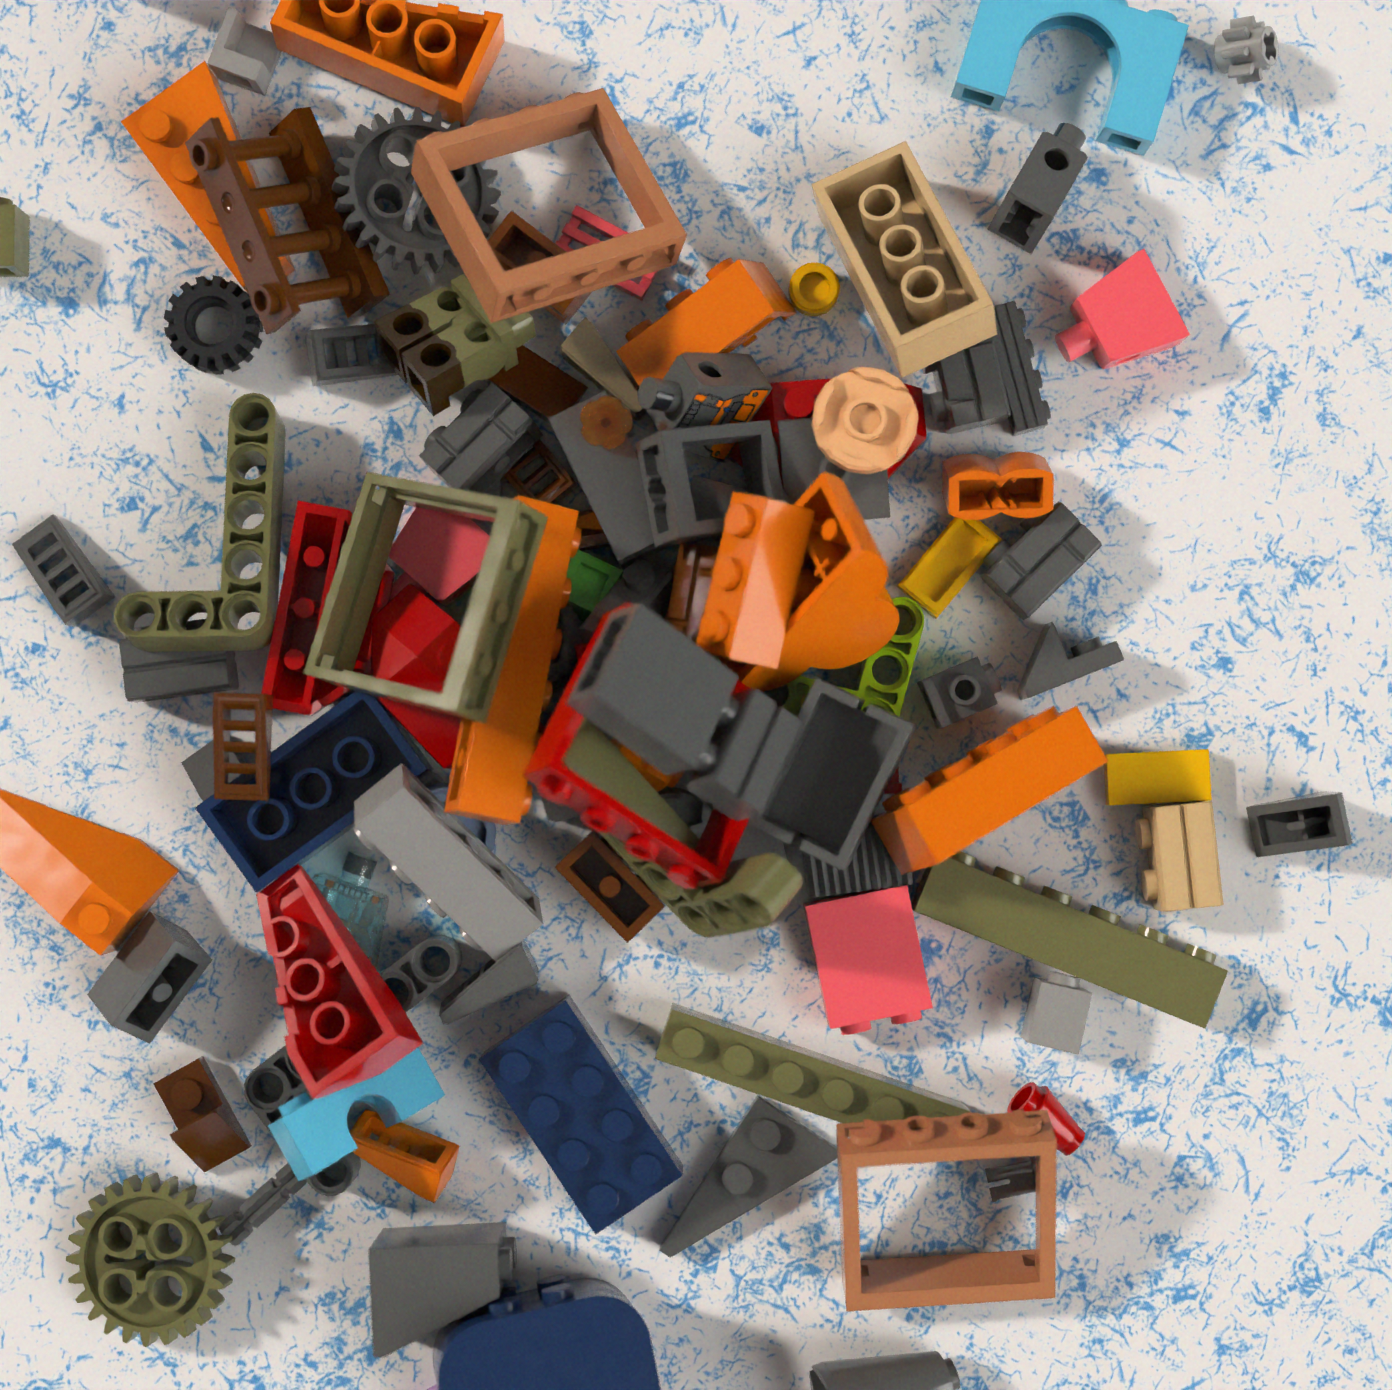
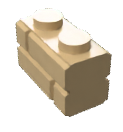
(1180, 856)

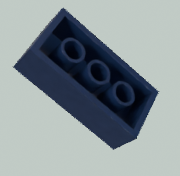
(312, 788)
(582, 1114)

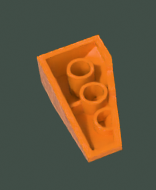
(80, 871)

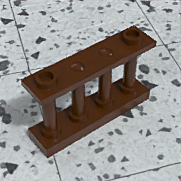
(311, 175)

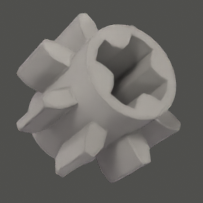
(1246, 49)

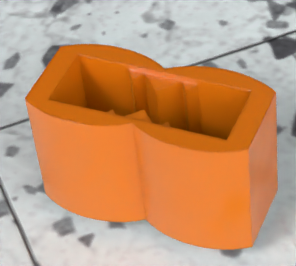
(1010, 484)

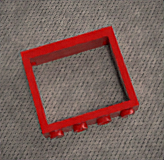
(607, 815)

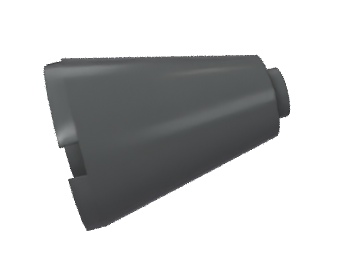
(887, 1372)

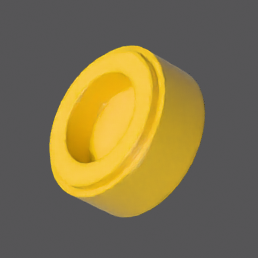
(814, 289)

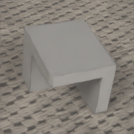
(244, 54)

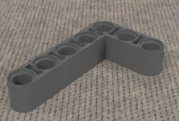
(420, 984)

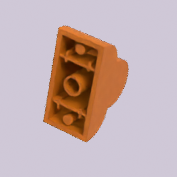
(840, 596)

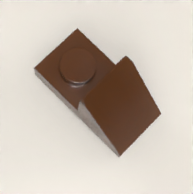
(202, 1115)

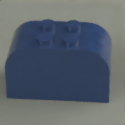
(548, 1339)

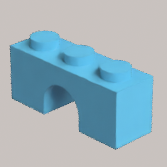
(316, 1130)

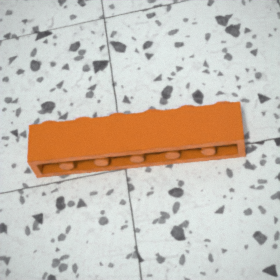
(494, 755)

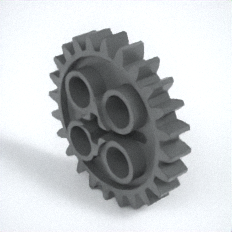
(371, 175)

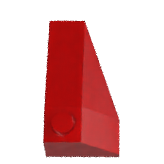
(334, 1001)

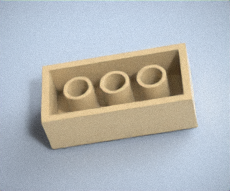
(904, 259)

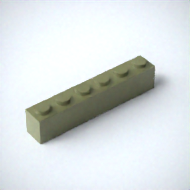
(1071, 940)
(792, 1072)

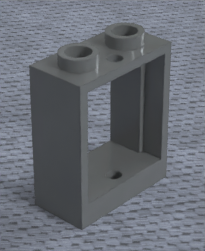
(668, 484)

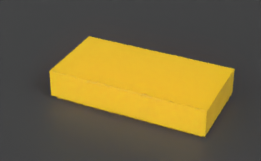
(948, 564)
(1157, 777)

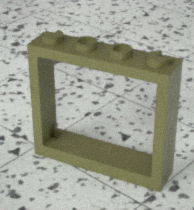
(491, 608)

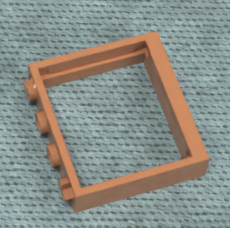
(565, 274)
(952, 1277)

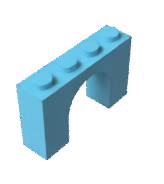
(1137, 43)

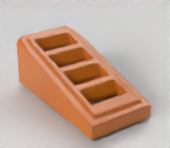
(418, 1160)

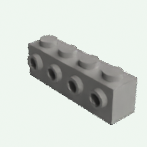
(446, 863)

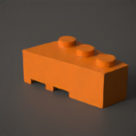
(711, 320)

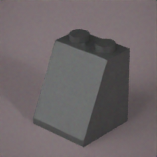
(433, 1277)

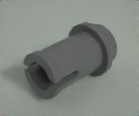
(1021, 1177)

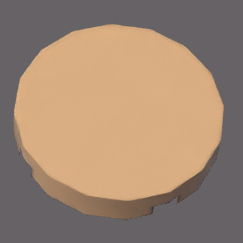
(849, 421)

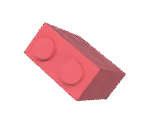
(868, 958)

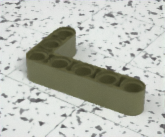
(239, 549)
(752, 887)

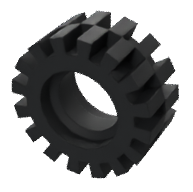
(186, 311)

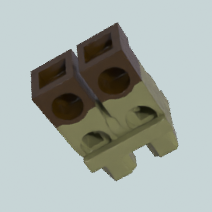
(449, 342)

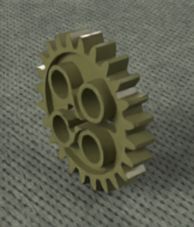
(152, 1305)

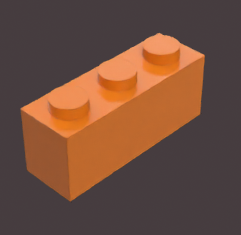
(754, 579)

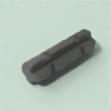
(261, 1205)

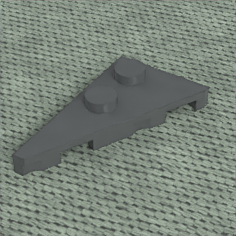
(755, 1164)

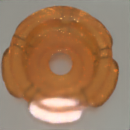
(609, 408)

